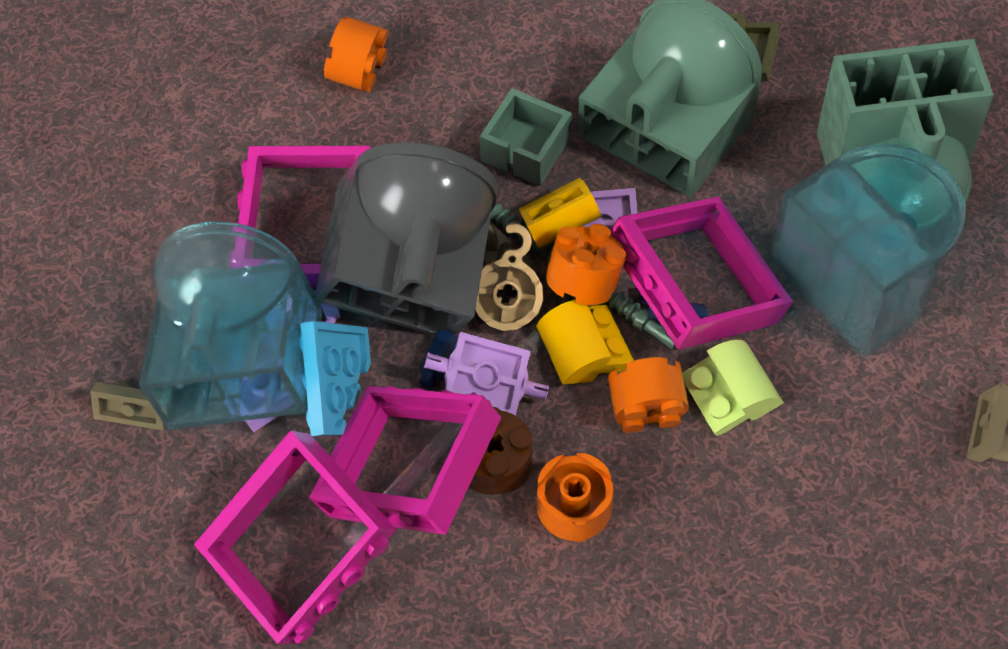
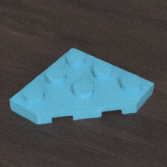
(332, 364)

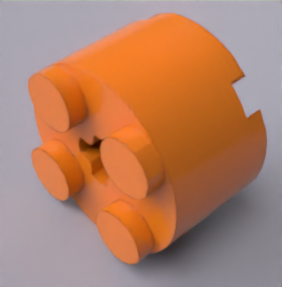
(355, 53)
(585, 264)
(648, 394)
(575, 496)

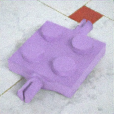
(488, 370)

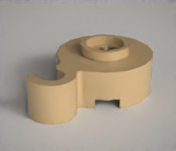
(515, 272)

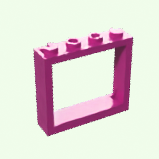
(288, 157)
(665, 296)
(364, 429)
(248, 504)

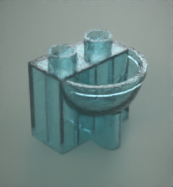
(869, 239)
(226, 327)

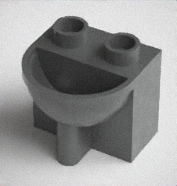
(409, 237)

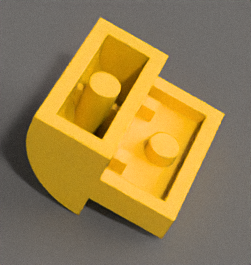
(566, 206)
(583, 342)

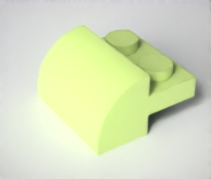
(731, 386)

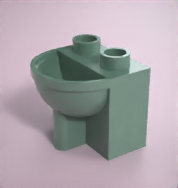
(674, 93)
(910, 98)

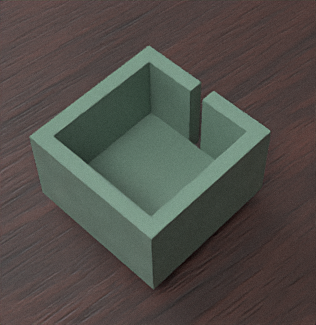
(525, 136)

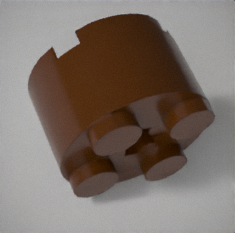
(506, 459)

